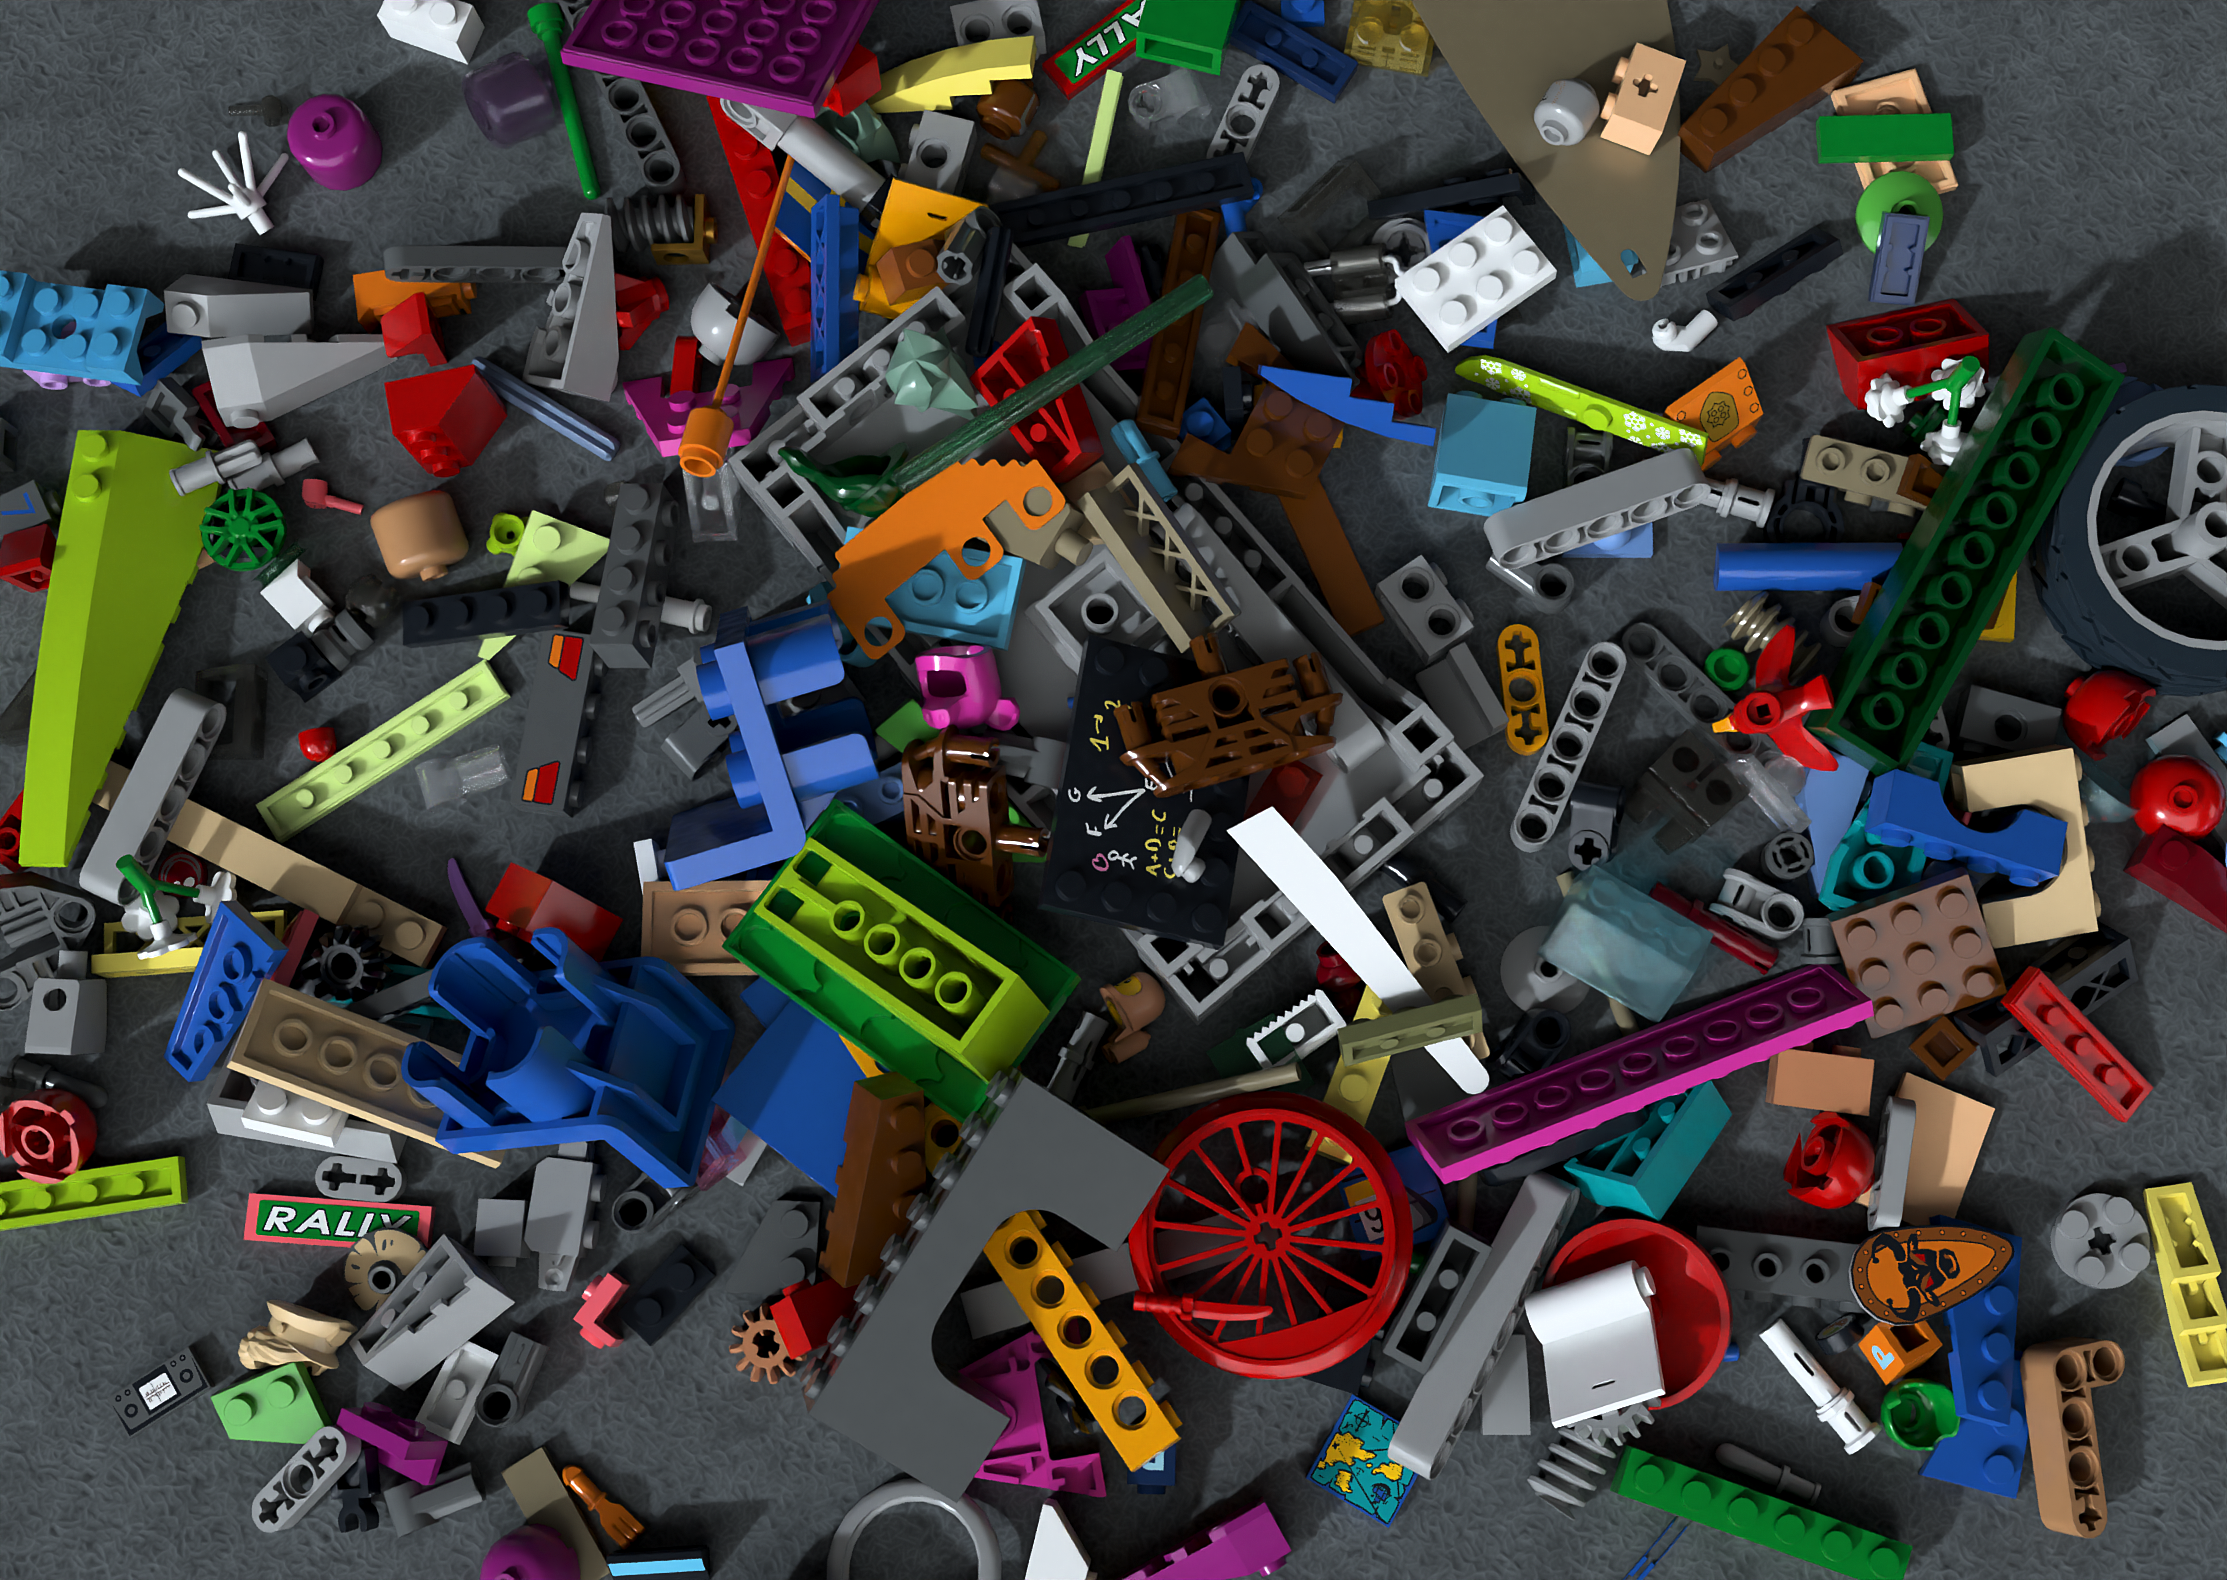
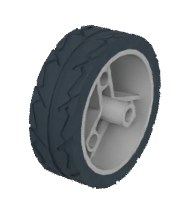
(2084, 581)

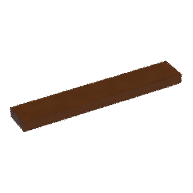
(1174, 347)

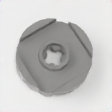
(2088, 1265)

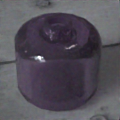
(509, 99)

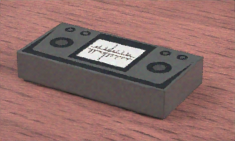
(160, 1392)

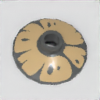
(376, 1251)

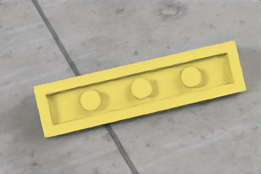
(176, 961)

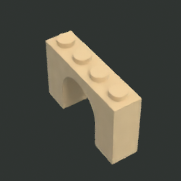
(2048, 783)

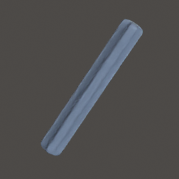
(548, 410)

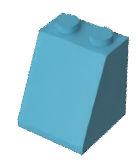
(1482, 454)

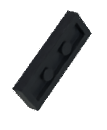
(1774, 273)

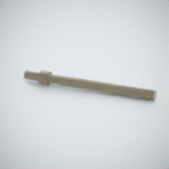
(1196, 1094)

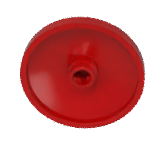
(1690, 1299)

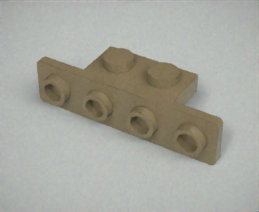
(1860, 473)

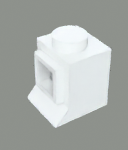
(300, 600)

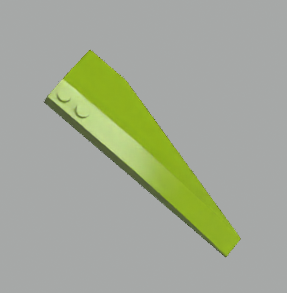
(112, 592)

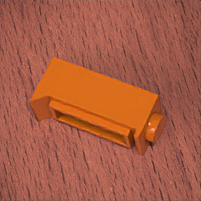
(378, 295)

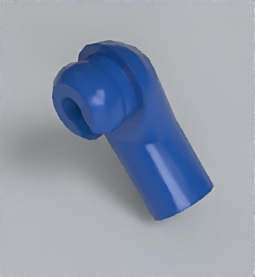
(1235, 212)

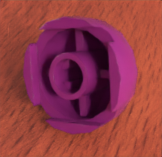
(530, 1554)

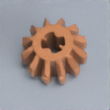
(755, 1351)

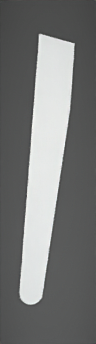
(1347, 928)

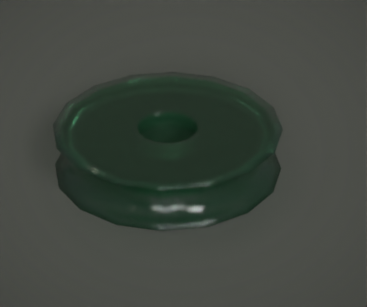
(280, 564)

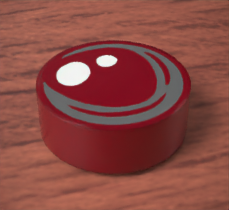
(184, 870)

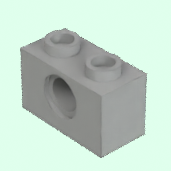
(941, 138)

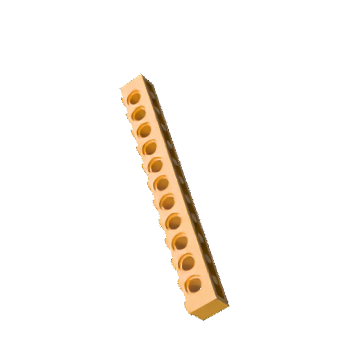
(1134, 1443)

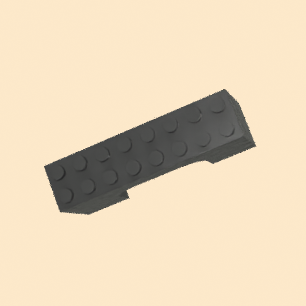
(880, 1369)

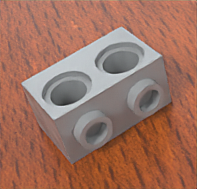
(997, 20)
(1414, 614)

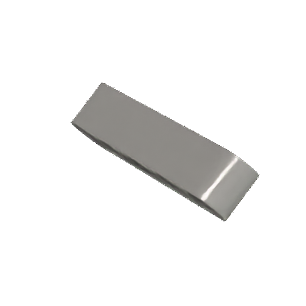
(1596, 508)
(1572, 726)
(153, 793)

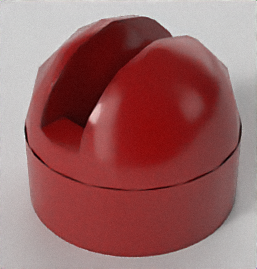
(318, 743)

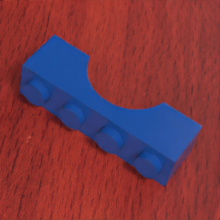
(1913, 813)

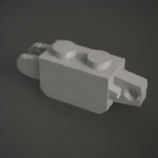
(563, 1212)

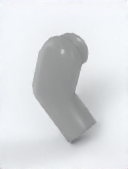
(1188, 842)

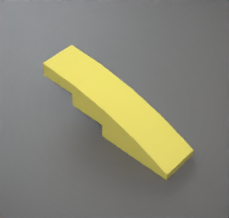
(956, 71)
(2189, 1282)

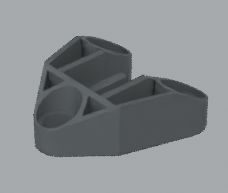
(38, 958)

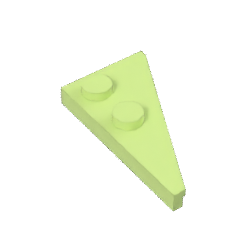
(545, 554)

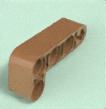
(2063, 1429)

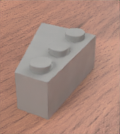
(430, 1314)

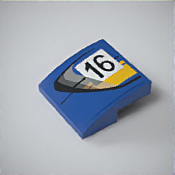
(1423, 1194)

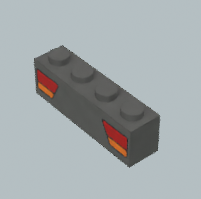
(558, 725)

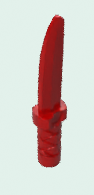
(1188, 1307)

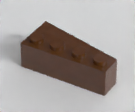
(1775, 83)
(878, 1176)

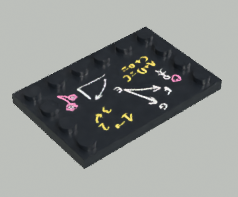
(1109, 830)

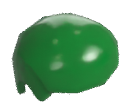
(1934, 1413)

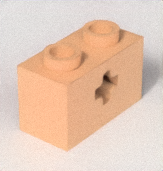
(1642, 98)

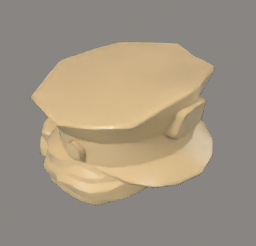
(295, 1336)

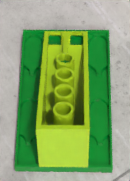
(901, 961)

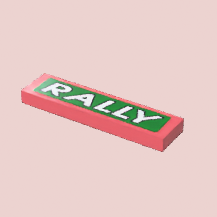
(330, 1220)

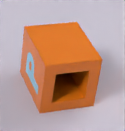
(1899, 1348)

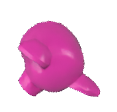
(963, 688)

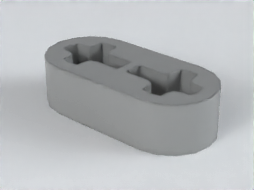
(359, 1190)

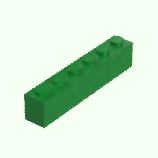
(1759, 1517)

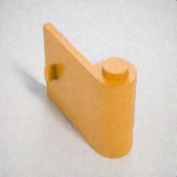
(905, 222)

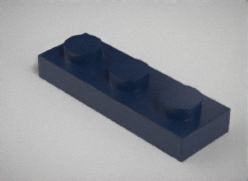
(1292, 51)

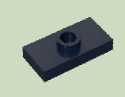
(1898, 258)

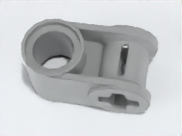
(1753, 905)

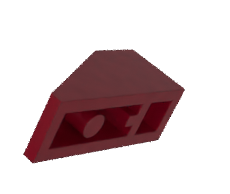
(2182, 874)

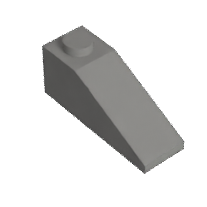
(236, 308)

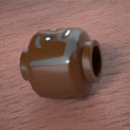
(1008, 108)

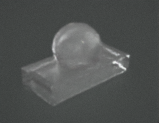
(1774, 787)

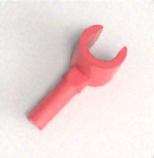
(315, 494)

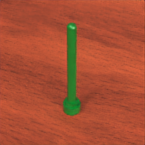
(547, 22)

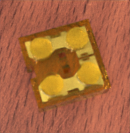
(1400, 48)

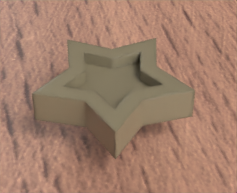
(1715, 66)

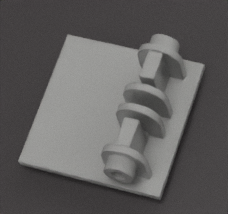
(1697, 244)

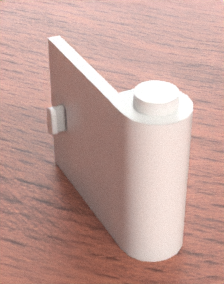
(1598, 1342)

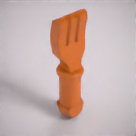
(613, 1517)

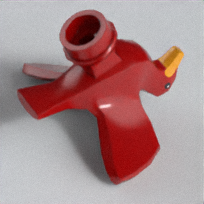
(1778, 707)

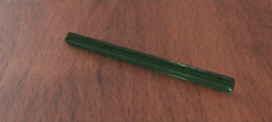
(1052, 383)

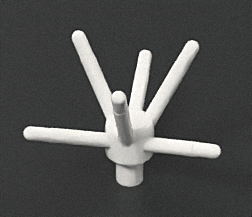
(245, 201)

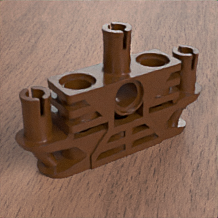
(1191, 721)
(961, 816)

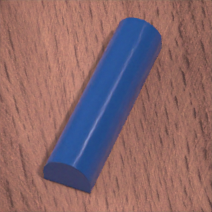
(1802, 566)

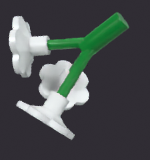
(155, 914)

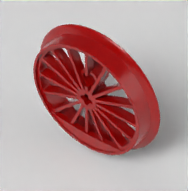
(1303, 1346)

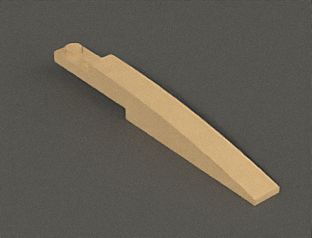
(291, 875)

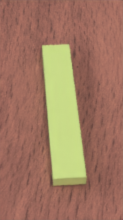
(382, 751)

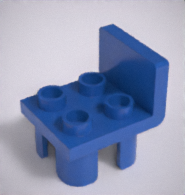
(778, 763)
(575, 1055)

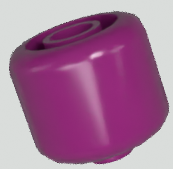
(334, 142)

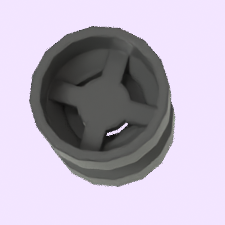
(333, 645)
(1780, 865)

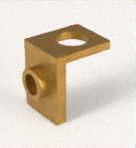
(704, 234)

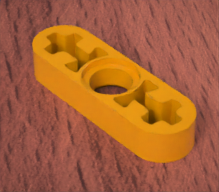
(1531, 655)

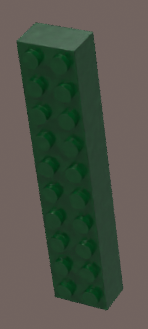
(1965, 551)

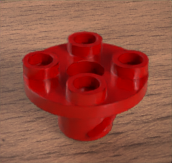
(1392, 374)

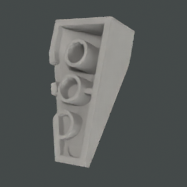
(268, 379)

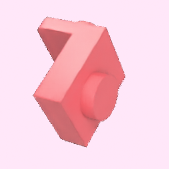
(600, 1299)

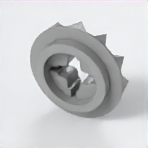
(1416, 238)

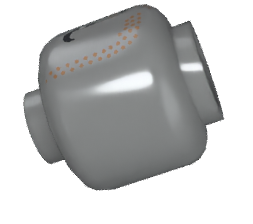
(1566, 112)

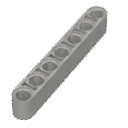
(1268, 636)
(1107, 1273)
(1483, 1325)

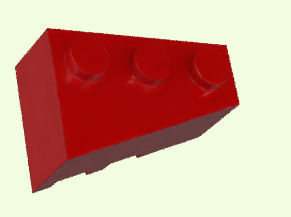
(1061, 431)

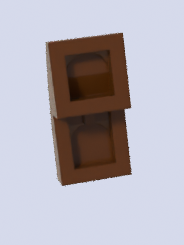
(1943, 1046)

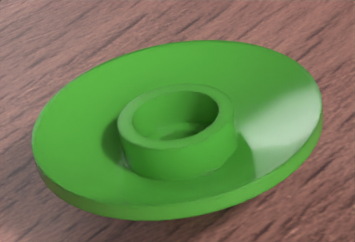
(1890, 194)

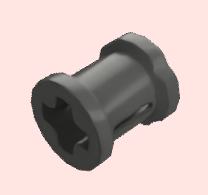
(1819, 941)

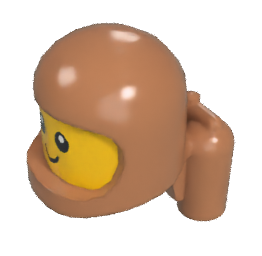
(1132, 1007)

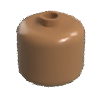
(420, 535)

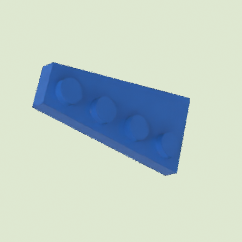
(222, 989)
(1984, 1342)

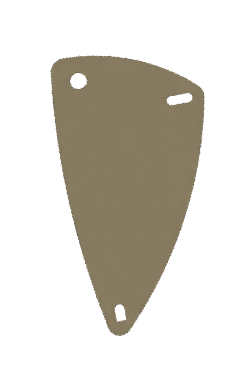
(1598, 189)

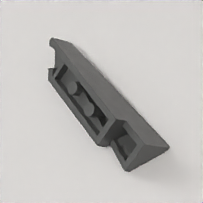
(1286, 305)

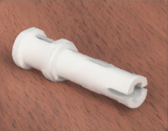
(1833, 1403)

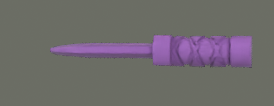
(478, 924)

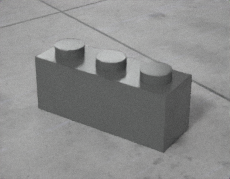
(1435, 1295)

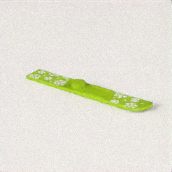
(1583, 405)

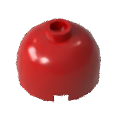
(2104, 705)
(2178, 794)
(48, 1134)
(1838, 1156)

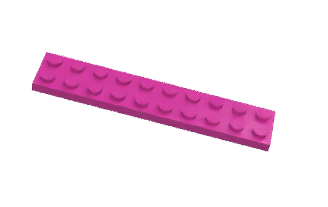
(1636, 1071)

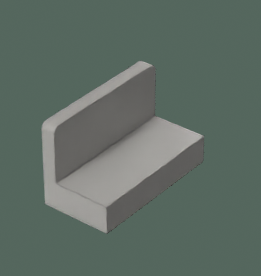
(1462, 698)

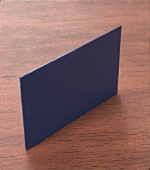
(797, 1092)

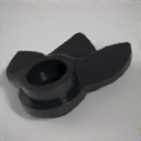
(1068, 1399)

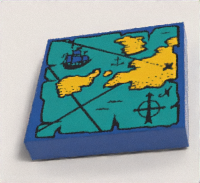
(1357, 1463)

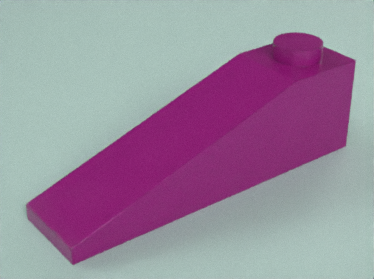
(1224, 1550)

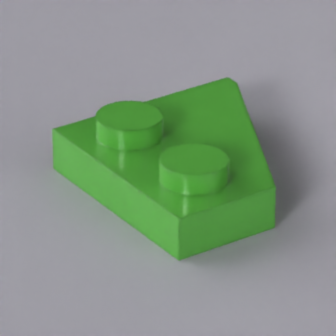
(272, 1406)

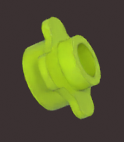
(501, 526)

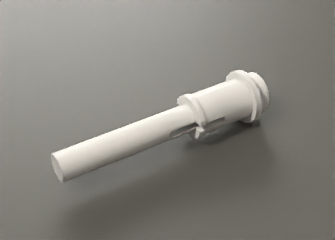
(675, 611)

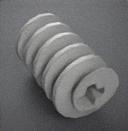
(1570, 1470)

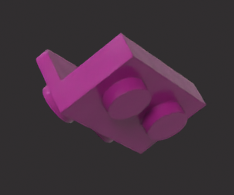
(399, 1441)

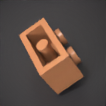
(1821, 1080)

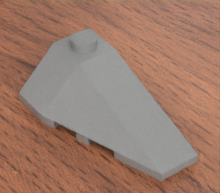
(580, 340)

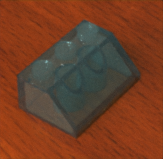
(1624, 943)

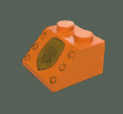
(1722, 407)

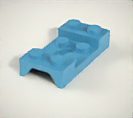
(104, 336)

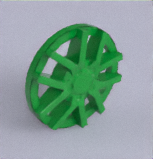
(243, 529)

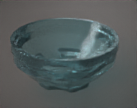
(2104, 796)

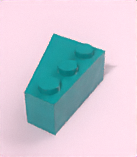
(1652, 1164)

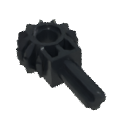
(329, 973)

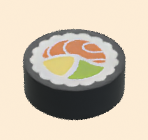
(1840, 1335)

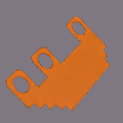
(922, 525)

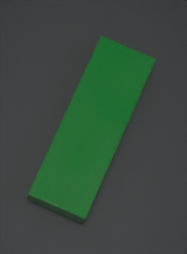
(1884, 138)

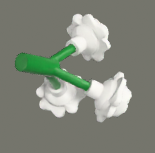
(1955, 383)

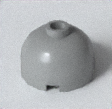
(714, 324)

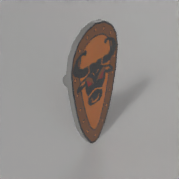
(1925, 1270)

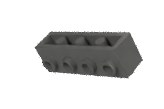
(635, 576)
(1782, 1266)

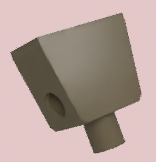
(1047, 543)

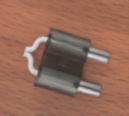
(1360, 282)

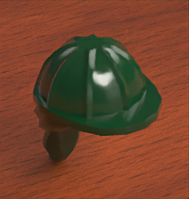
(857, 482)

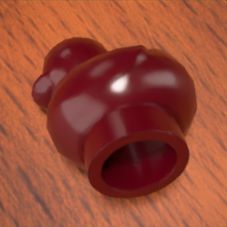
(1338, 978)

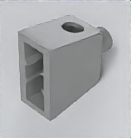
(68, 1010)

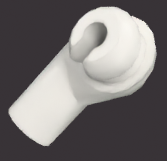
(1683, 338)

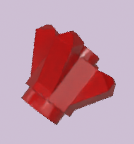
(637, 305)

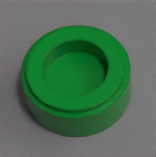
(1727, 669)

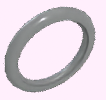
(914, 1491)

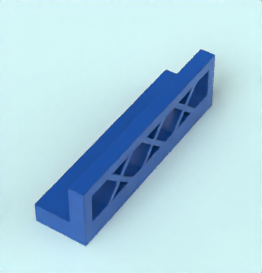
(833, 284)

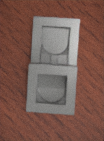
(1506, 1394)

